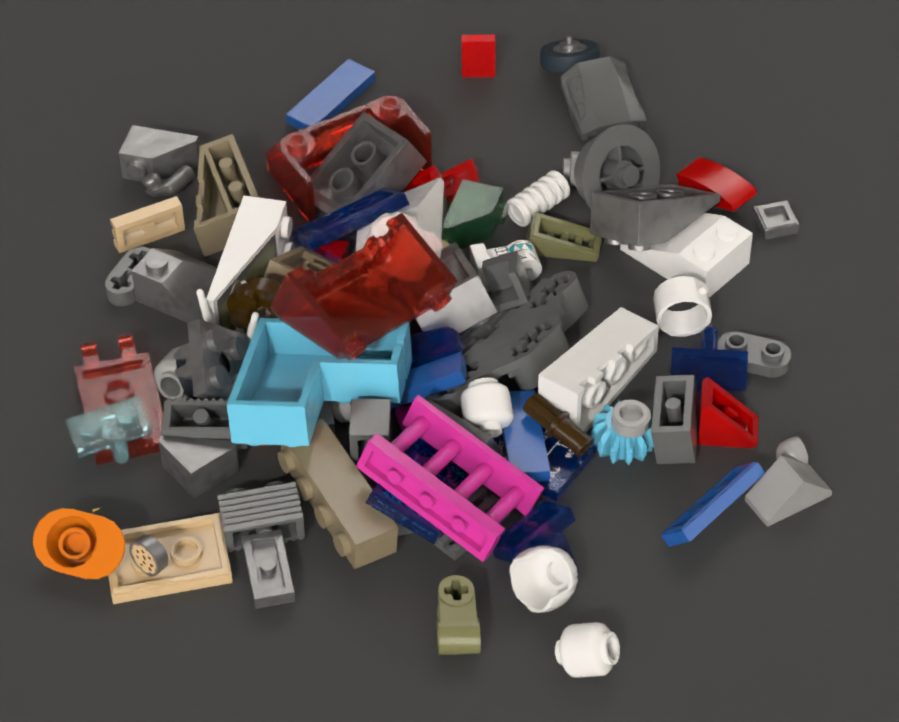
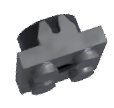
(210, 360)

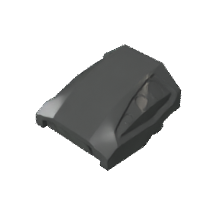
(600, 96)

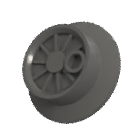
(616, 160)

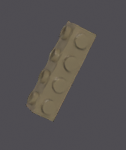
(339, 497)

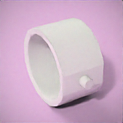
(682, 290)

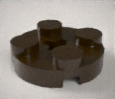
(251, 298)

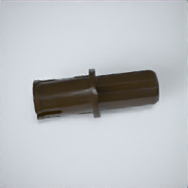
(557, 424)

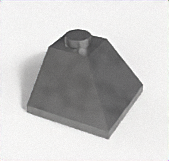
(170, 282)

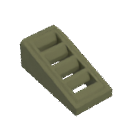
(552, 235)

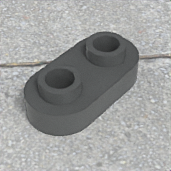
(765, 355)

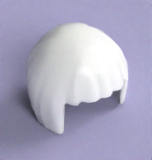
(543, 578)

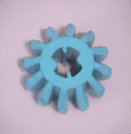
(615, 445)

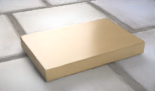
(194, 554)

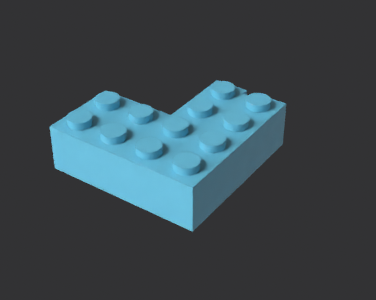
(291, 377)

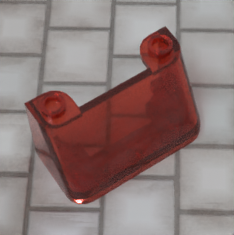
(366, 292)

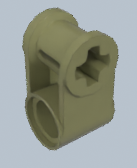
(457, 617)

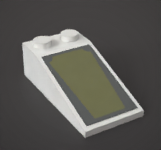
(255, 238)

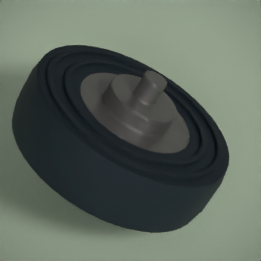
(564, 54)

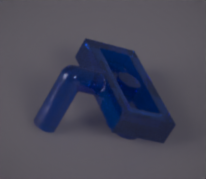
(724, 367)
(538, 528)

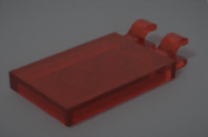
(116, 381)

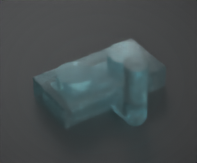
(110, 428)

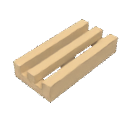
(147, 224)

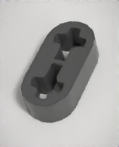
(121, 276)

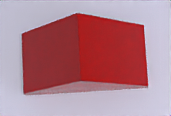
(478, 55)
(725, 419)

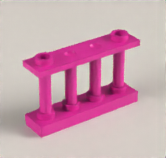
(434, 499)

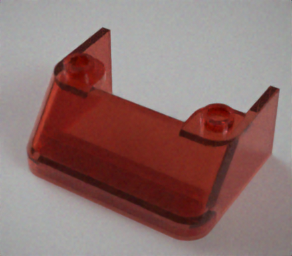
(311, 145)

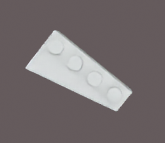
(599, 366)

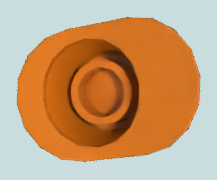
(79, 543)

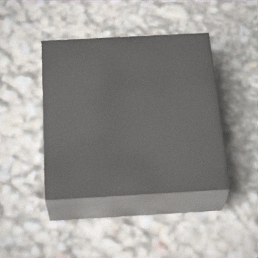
(775, 220)

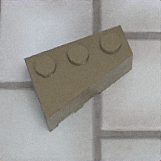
(222, 185)

